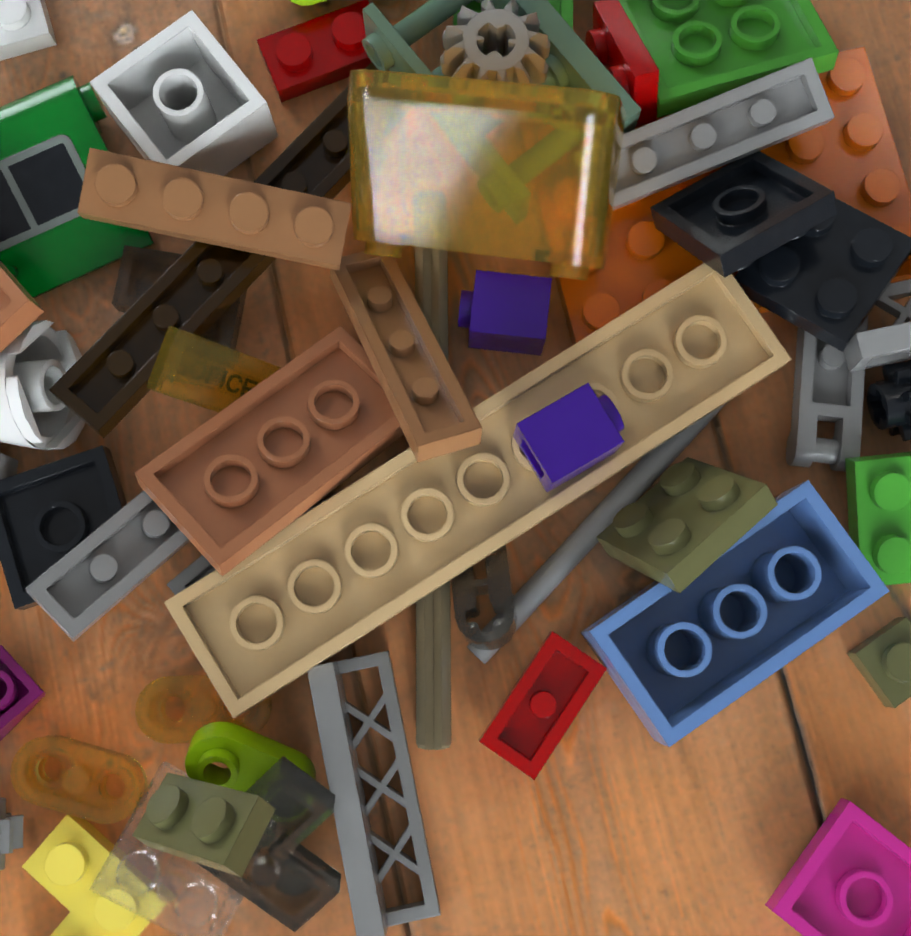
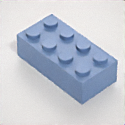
(737, 621)

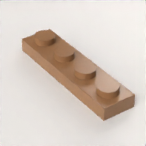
(213, 209)
(406, 356)

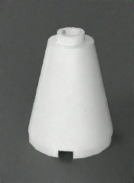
(27, 371)

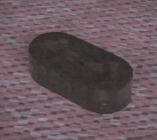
(499, 586)

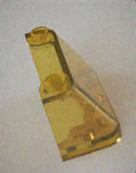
(483, 168)

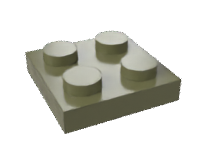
(686, 522)

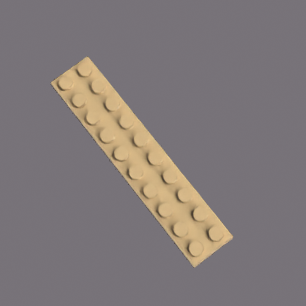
(430, 520)

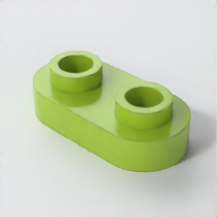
(242, 751)

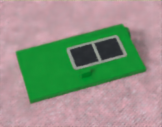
(41, 183)

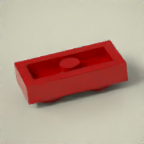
(316, 51)
(624, 56)
(542, 705)

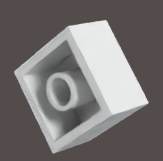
(186, 101)

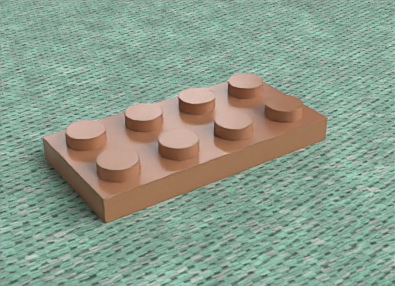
(274, 451)

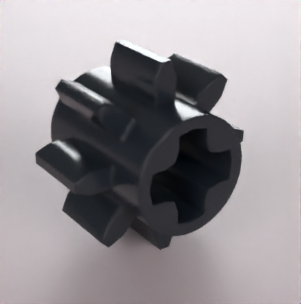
(891, 400)

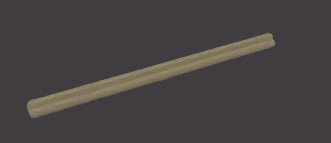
(433, 610)

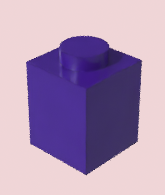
(506, 312)
(570, 436)

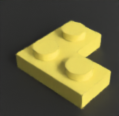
(67, 868)

